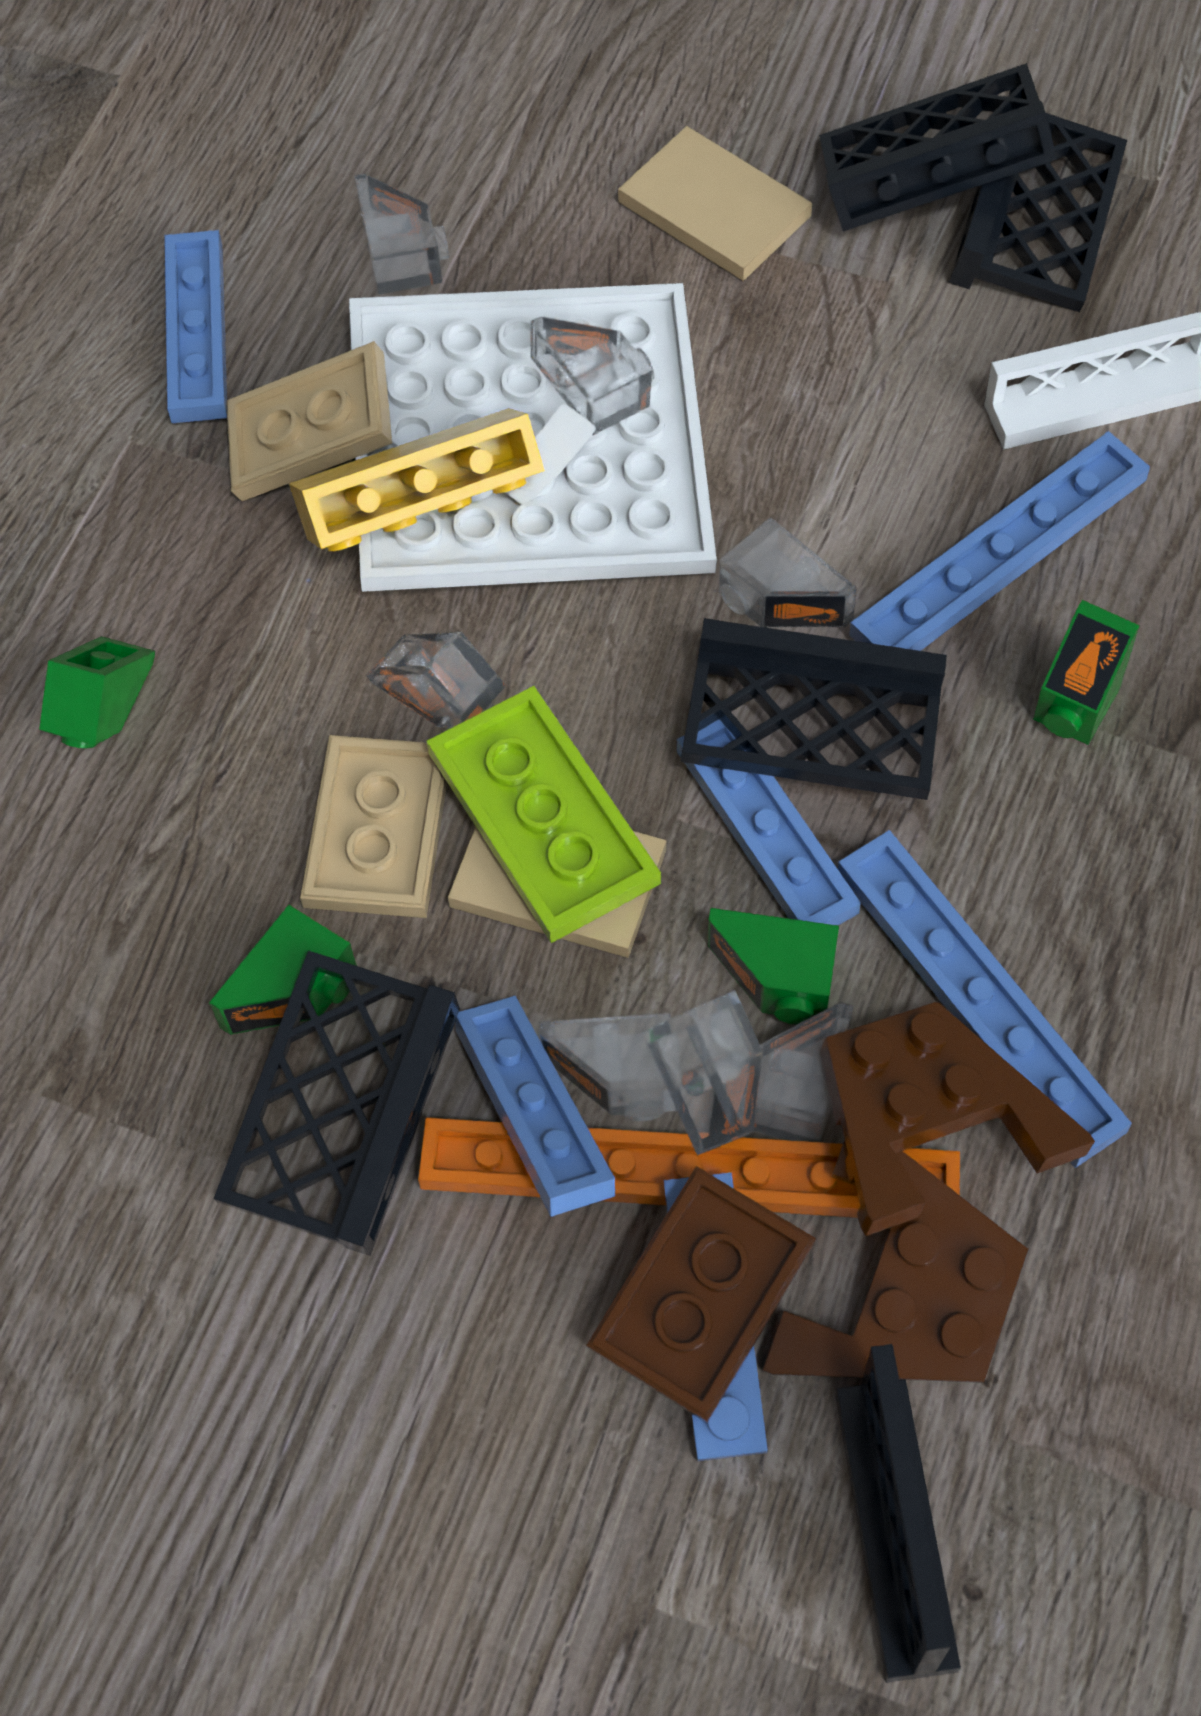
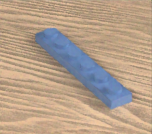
(1003, 547)
(976, 984)

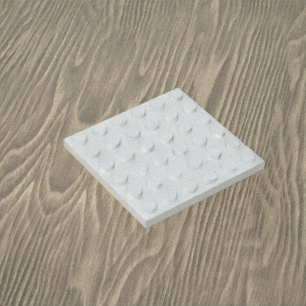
(618, 509)

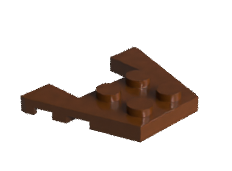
(918, 1082)
(932, 1296)

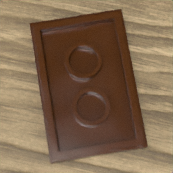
(701, 1294)

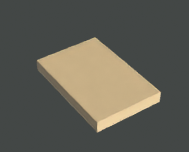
(715, 203)
(308, 421)
(375, 828)
(487, 891)

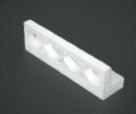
(1101, 387)

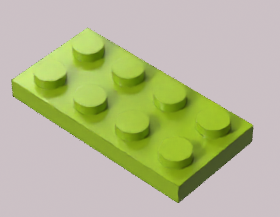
(543, 814)

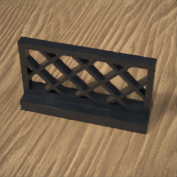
(956, 159)
(994, 200)
(819, 670)
(391, 1124)
(896, 1524)

